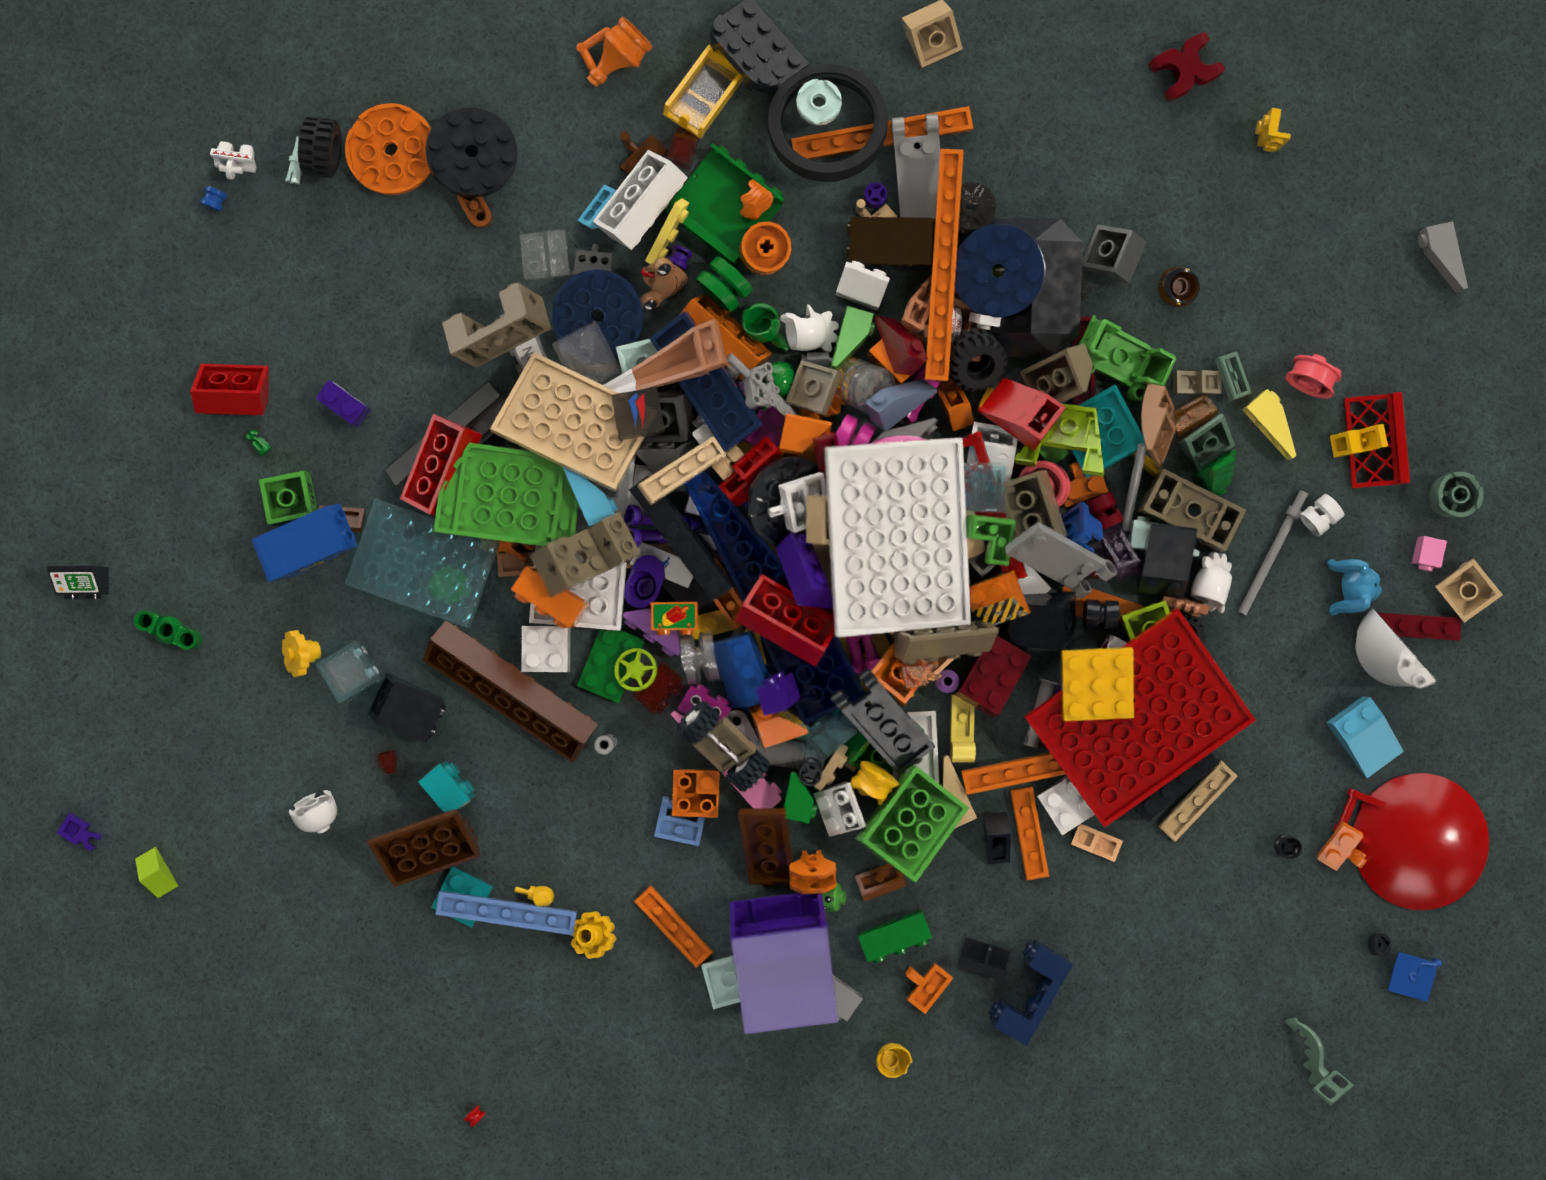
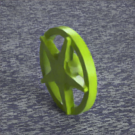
(635, 669)

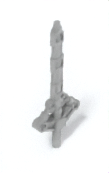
(753, 386)

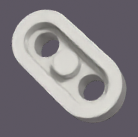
(745, 726)

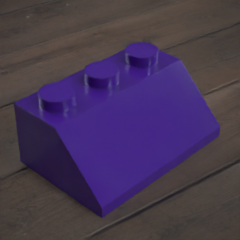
(804, 572)

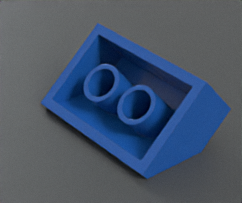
(740, 668)

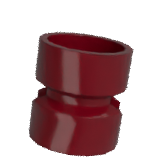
(1106, 504)

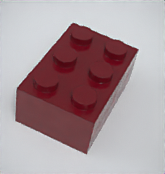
(993, 677)

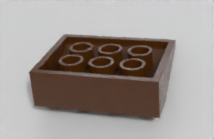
(426, 847)

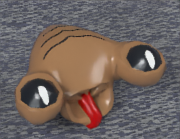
(664, 280)

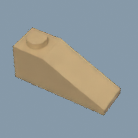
(951, 782)

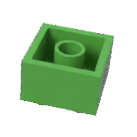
(287, 497)

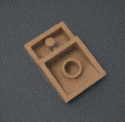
(1157, 422)

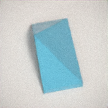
(596, 206)

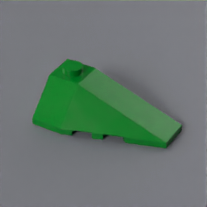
(1217, 474)

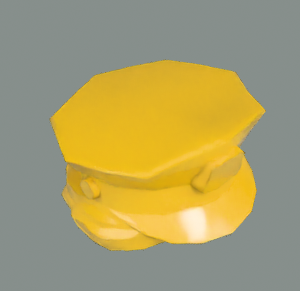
(873, 781)

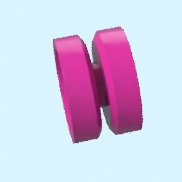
(846, 432)

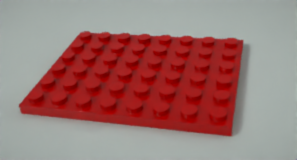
(1179, 717)

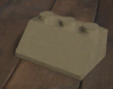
(1061, 374)
(1032, 501)

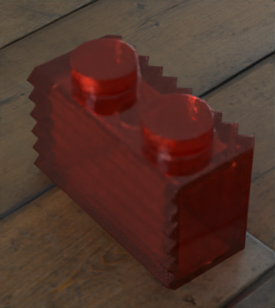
(665, 684)

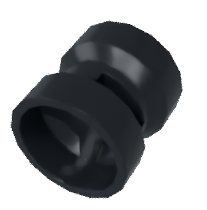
(810, 776)
(1291, 849)

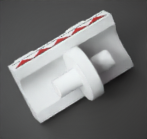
(233, 162)

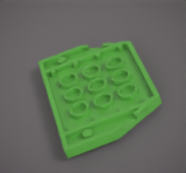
(507, 497)

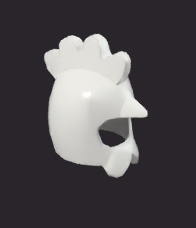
(810, 332)
(1213, 581)

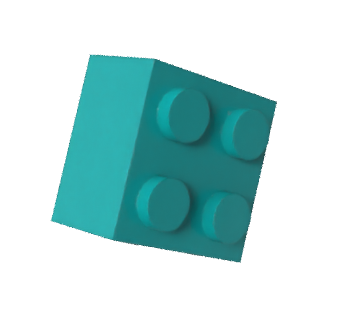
(447, 787)

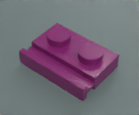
(772, 427)

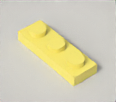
(668, 232)

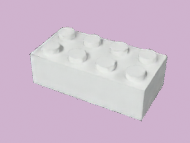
(640, 199)

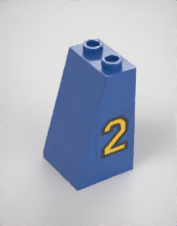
(304, 543)

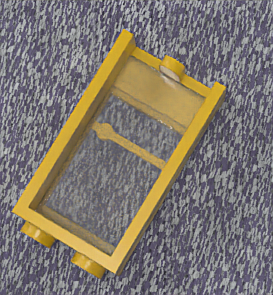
(703, 92)

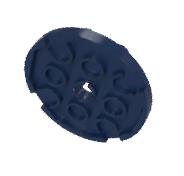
(1022, 274)
(600, 291)

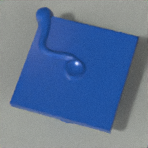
(1413, 976)

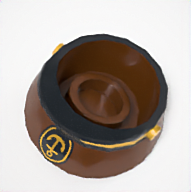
(1178, 287)

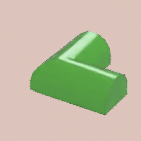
(998, 533)

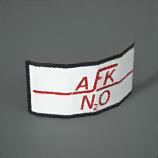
(957, 322)

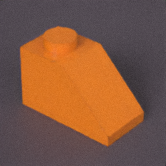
(955, 405)

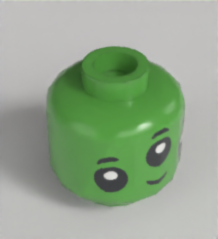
(834, 899)

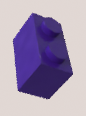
(343, 403)
(777, 693)

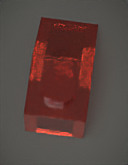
(683, 148)

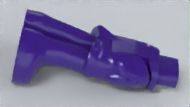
(634, 516)

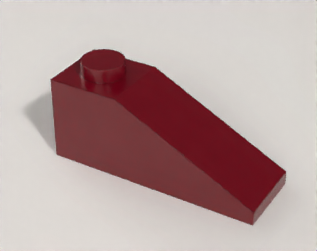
(902, 346)

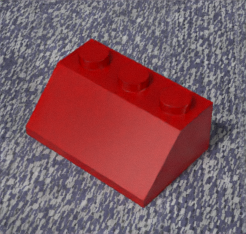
(231, 389)

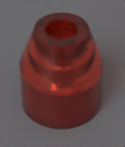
(387, 761)

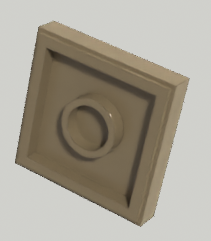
(813, 388)

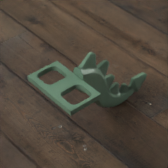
(1319, 1074)

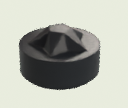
(1379, 944)

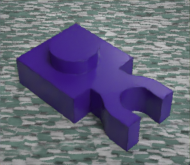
(76, 831)

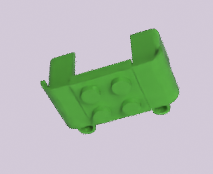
(1126, 358)

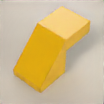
(1358, 441)

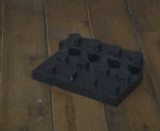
(755, 47)

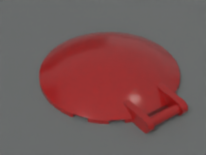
(1419, 840)

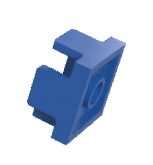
(1081, 526)

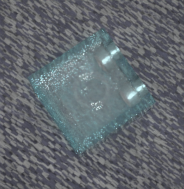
(349, 671)

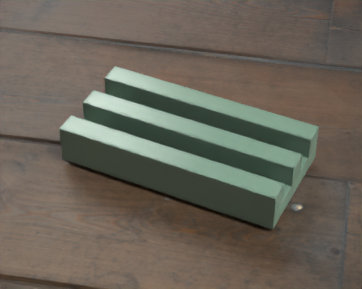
(1229, 376)

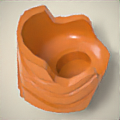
(755, 201)

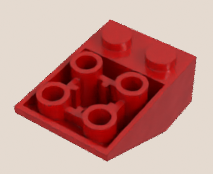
(1022, 411)

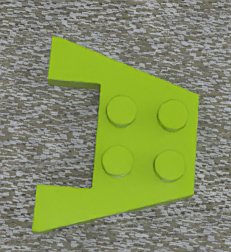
(1074, 430)

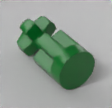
(258, 444)

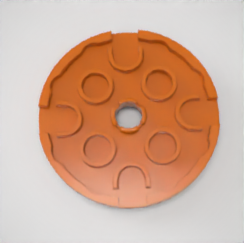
(367, 145)

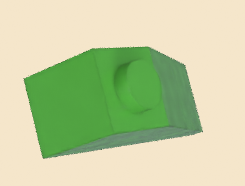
(852, 335)

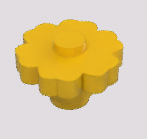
(299, 653)
(593, 935)

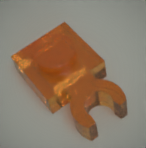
(916, 675)

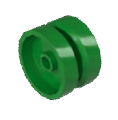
(726, 282)

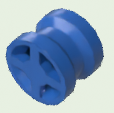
(213, 198)

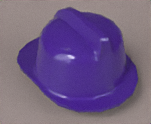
(644, 581)

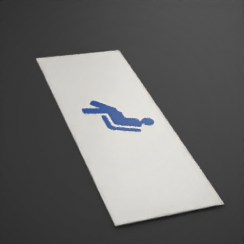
(673, 566)

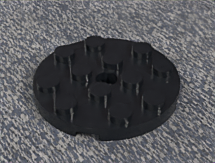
(465, 174)
(765, 494)

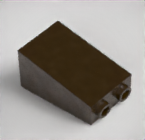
(891, 240)

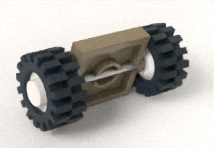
(723, 745)

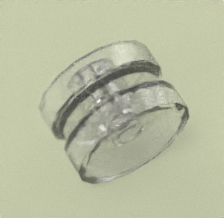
(695, 658)

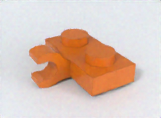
(1082, 487)
(1342, 846)
(928, 986)

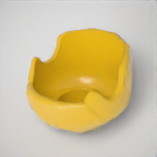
(893, 1060)

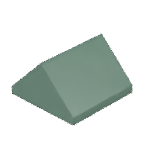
(1207, 442)

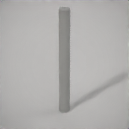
(1133, 487)

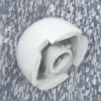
(314, 813)

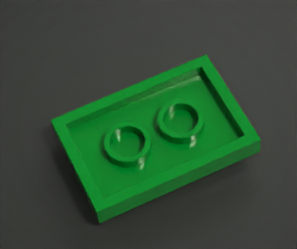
(600, 667)

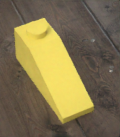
(1271, 420)

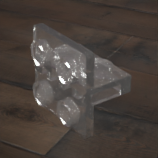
(544, 255)

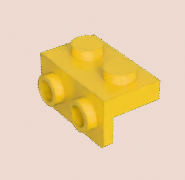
(1268, 133)

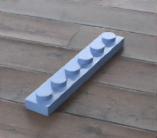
(506, 912)

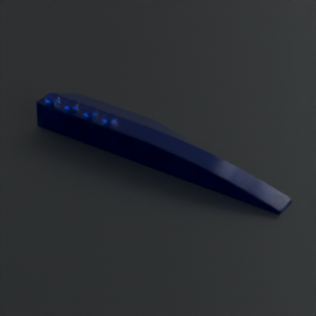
(748, 557)

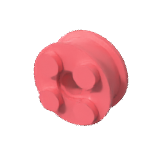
(1313, 376)
(1058, 478)

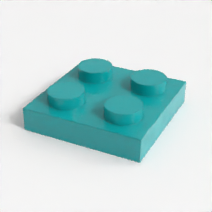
(465, 883)

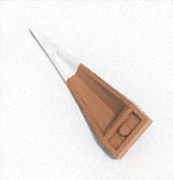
(685, 358)

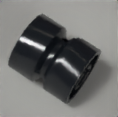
(1100, 614)

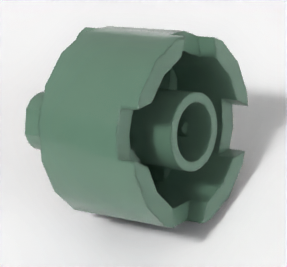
(1458, 483)

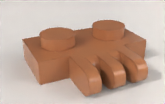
(1191, 606)

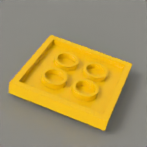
(1097, 684)

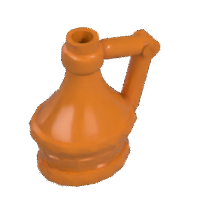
(622, 48)

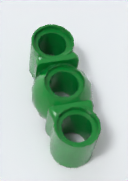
(158, 626)

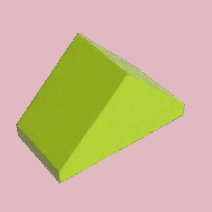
(154, 873)

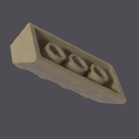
(944, 641)

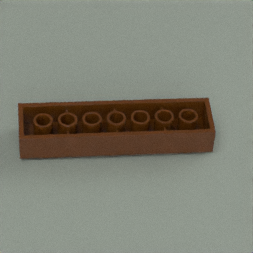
(509, 691)

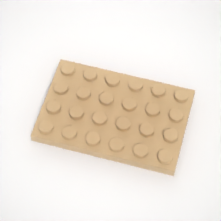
(566, 422)

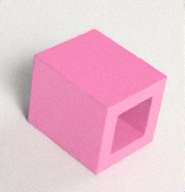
(1429, 553)

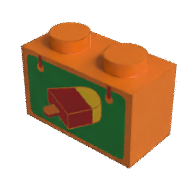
(674, 616)

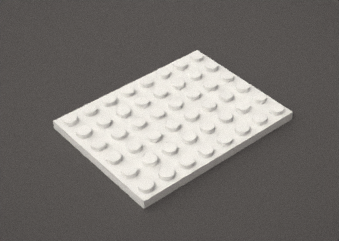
(898, 536)

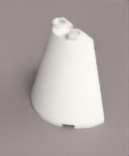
(1386, 655)

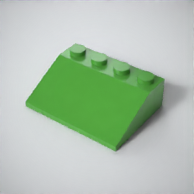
(912, 823)

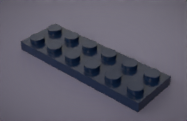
(713, 394)

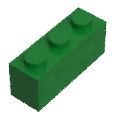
(894, 936)

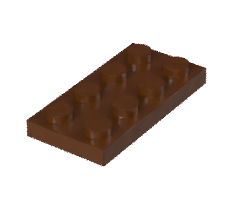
(766, 845)

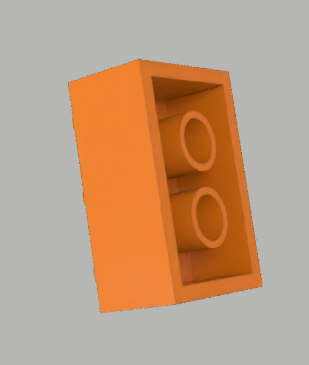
(564, 607)

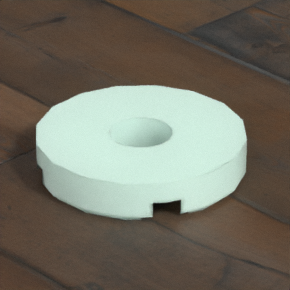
(812, 113)

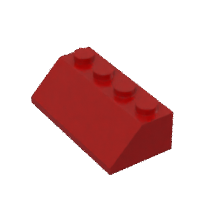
(435, 462)
(777, 617)

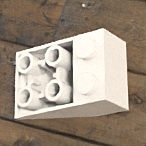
(999, 446)

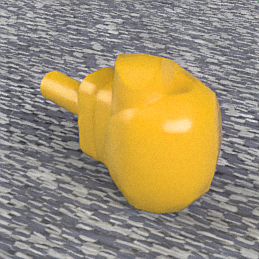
(540, 894)

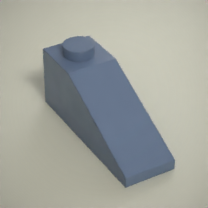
(898, 401)

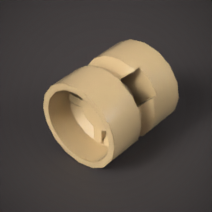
(724, 466)

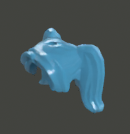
(1359, 586)

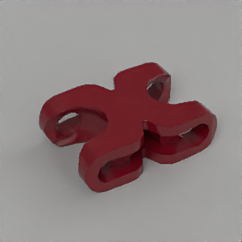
(1186, 66)

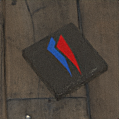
(638, 413)

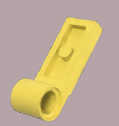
(961, 731)

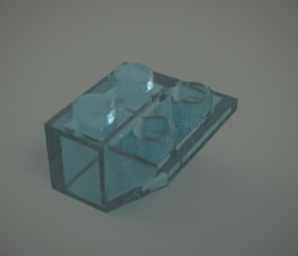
(985, 486)

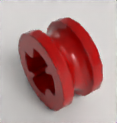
(474, 1116)

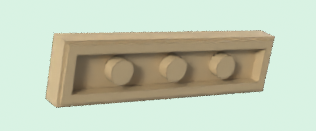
(682, 470)
(1197, 801)

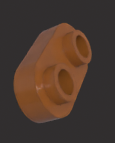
(474, 208)

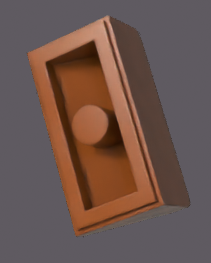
(879, 881)

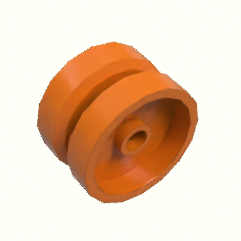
(767, 235)

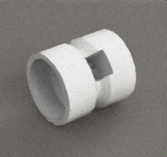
(1324, 512)

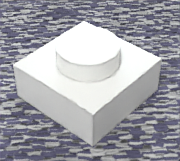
(984, 321)

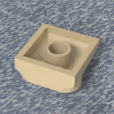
(1468, 590)

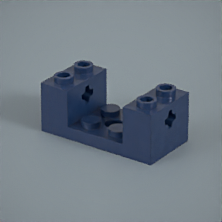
(1022, 1024)

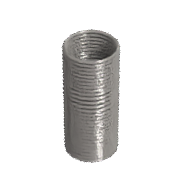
(788, 753)

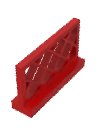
(1397, 440)

